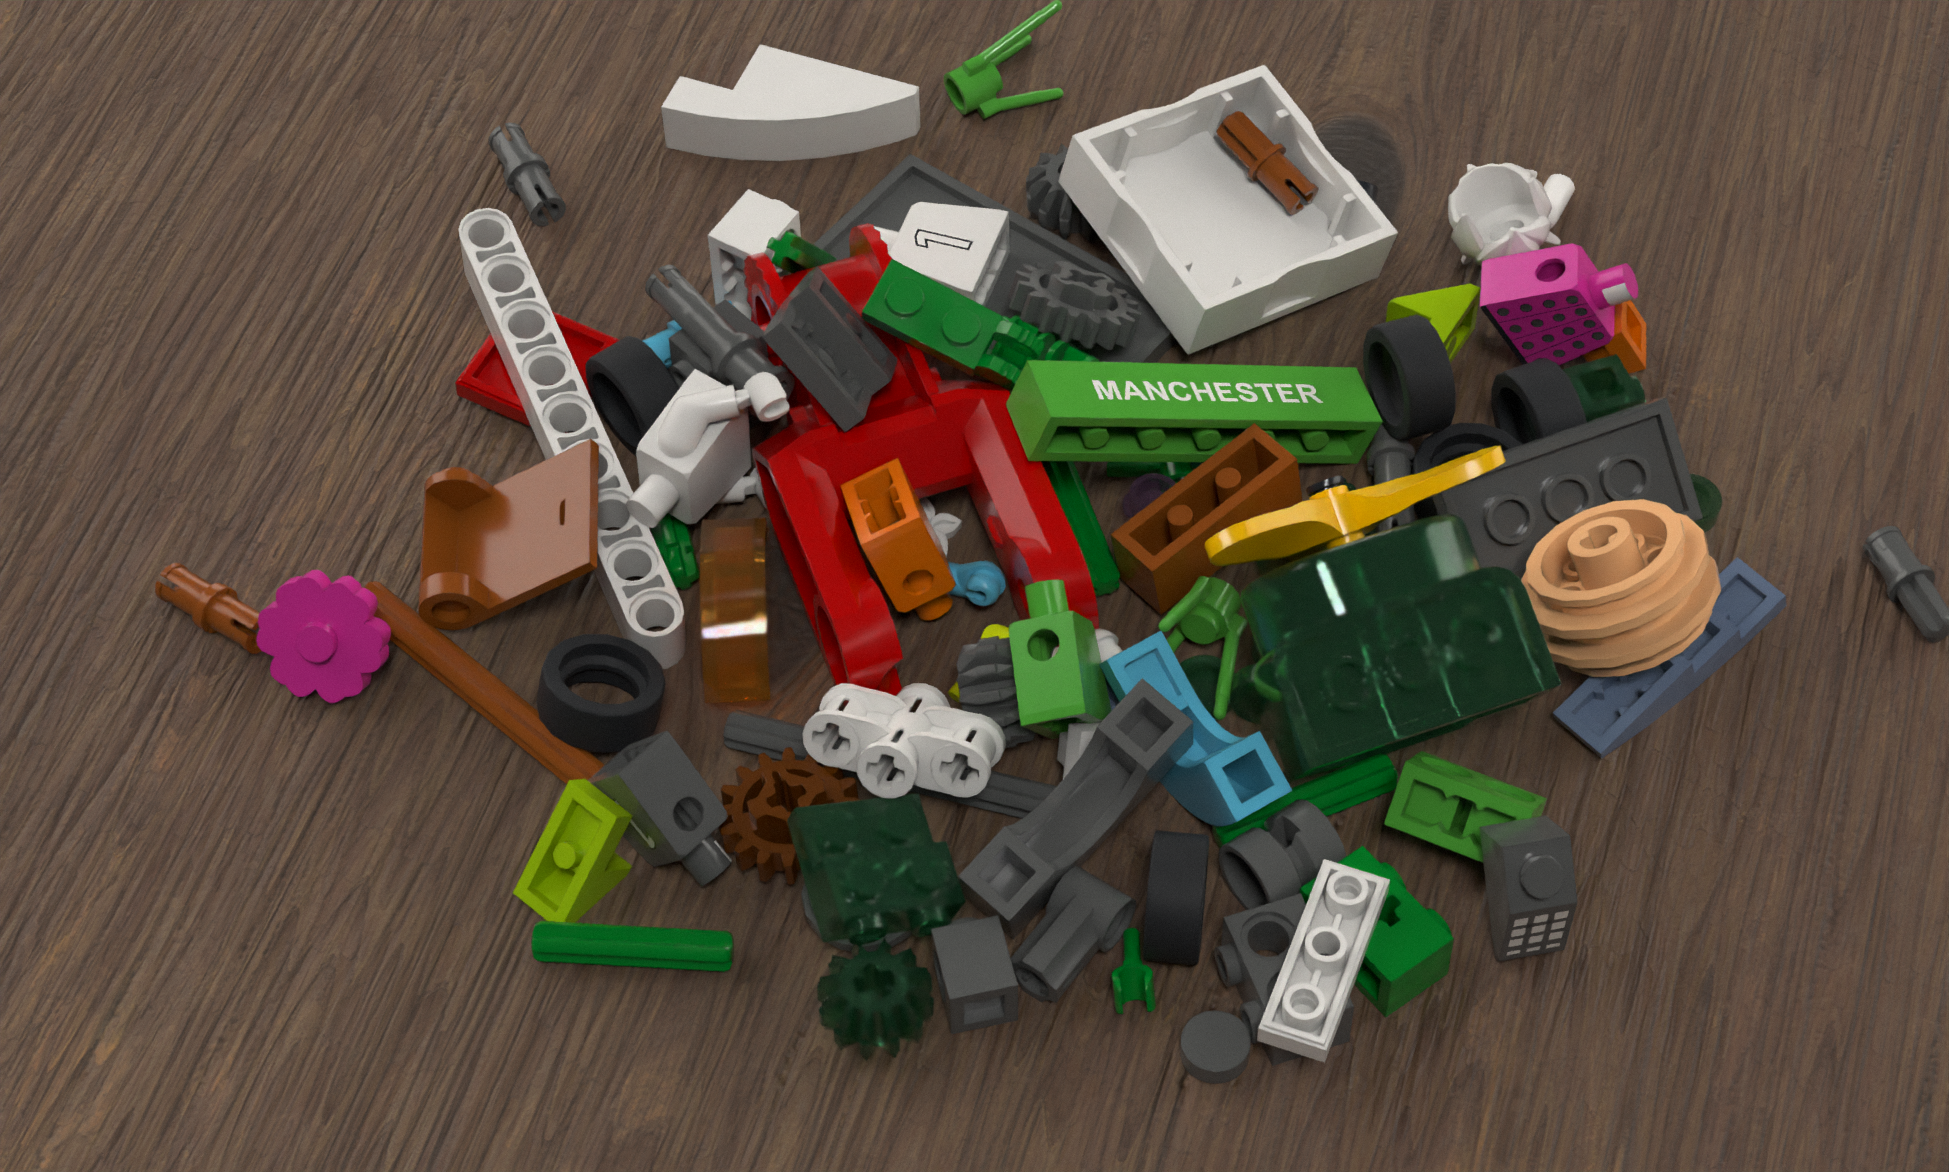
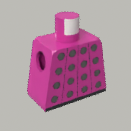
(1553, 301)

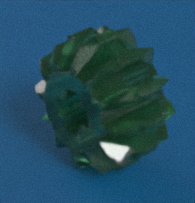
(875, 999)

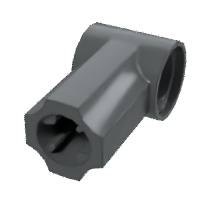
(1078, 922)

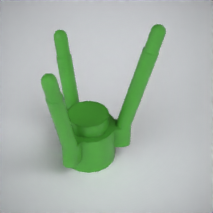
(978, 80)
(1204, 617)

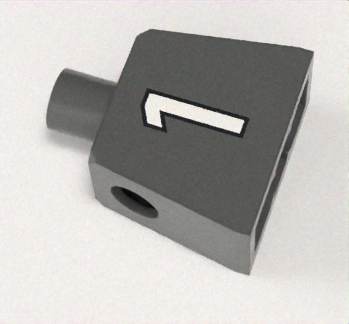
(668, 804)

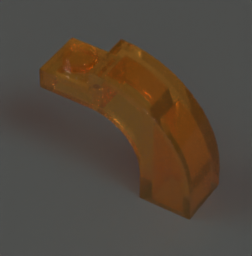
(735, 610)

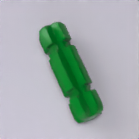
(677, 550)

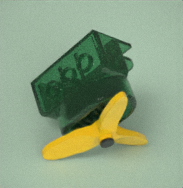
(1385, 630)

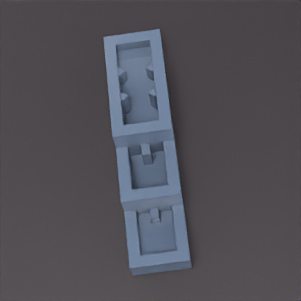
(1616, 708)

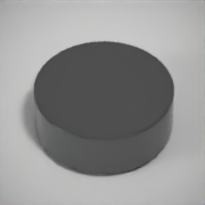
(1215, 1047)

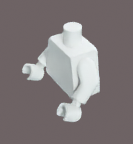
(702, 448)

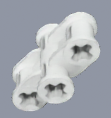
(923, 745)

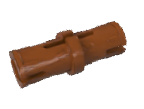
(211, 606)

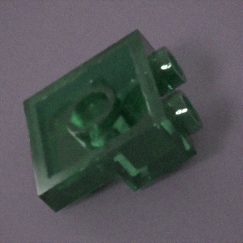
(874, 869)

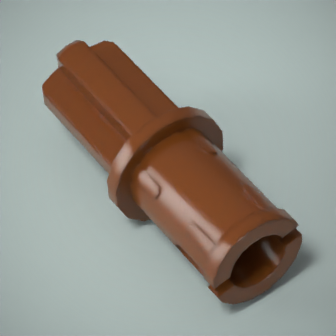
(1266, 161)

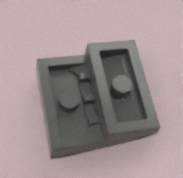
(830, 348)

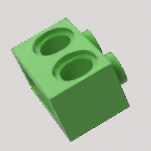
(1451, 802)

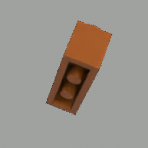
(1164, 544)

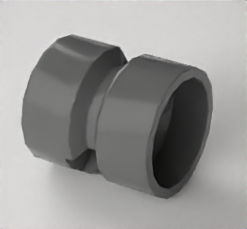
(1282, 857)

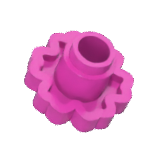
(323, 636)

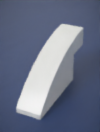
(790, 111)

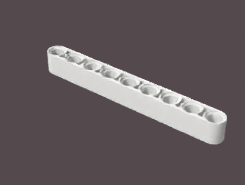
(539, 357)

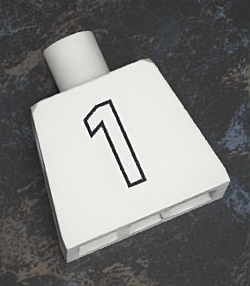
(953, 246)

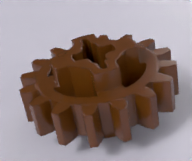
(764, 801)

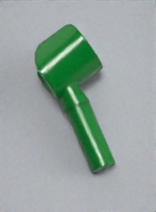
(1173, 470)
(1133, 979)

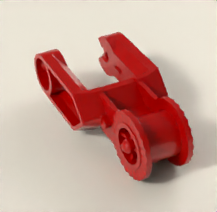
(944, 440)

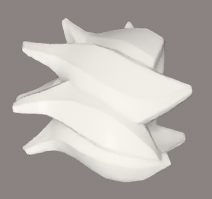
(1499, 212)

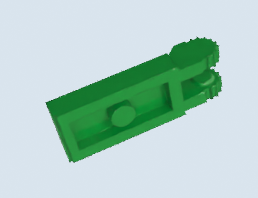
(947, 324)

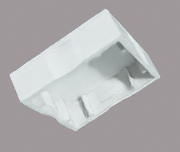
(1205, 237)

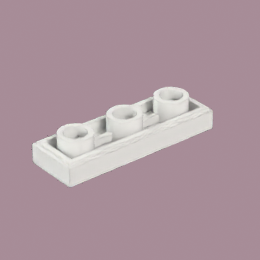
(1316, 987)

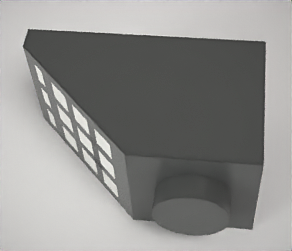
(1528, 886)

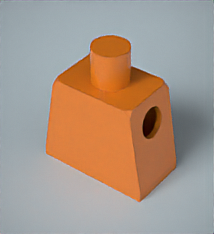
(905, 553)

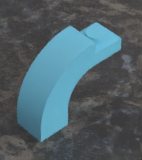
(1221, 773)

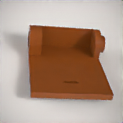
(507, 540)

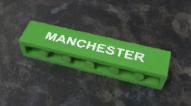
(1188, 410)

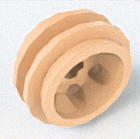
(1621, 587)

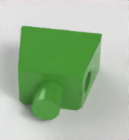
(1059, 687)

